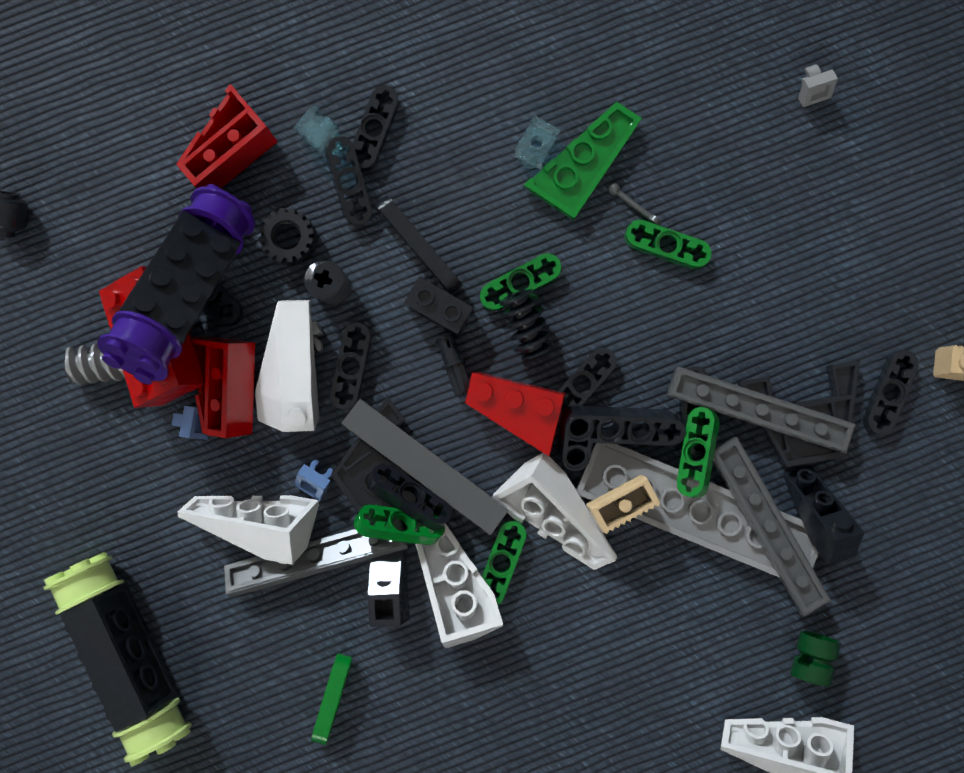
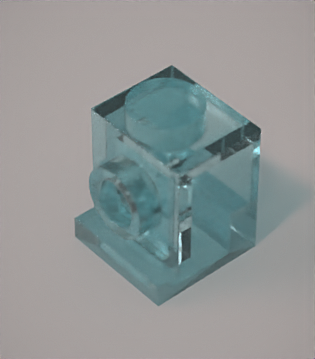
(317, 130)
(543, 133)

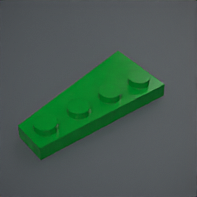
(579, 168)

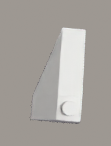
(287, 377)
(550, 502)
(265, 528)
(458, 594)
(791, 745)

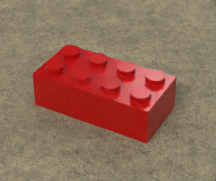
(184, 370)

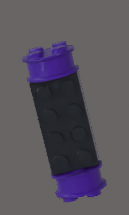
(177, 285)

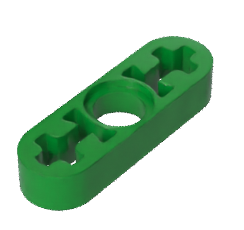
(685, 259)
(536, 263)
(684, 472)
(386, 529)
(516, 544)
(331, 699)

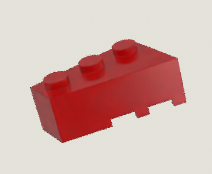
(226, 144)
(228, 391)
(518, 407)

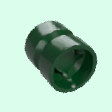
(815, 658)

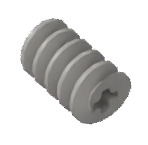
(89, 366)

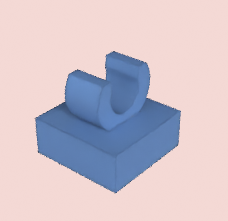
(189, 423)
(311, 481)

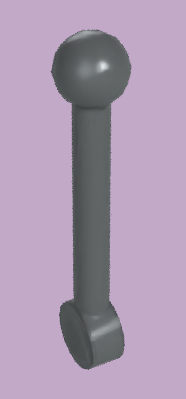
(614, 189)

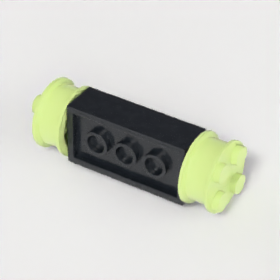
(119, 657)

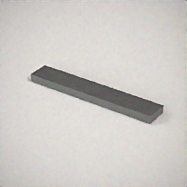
(761, 410)
(424, 466)
(770, 527)
(319, 557)

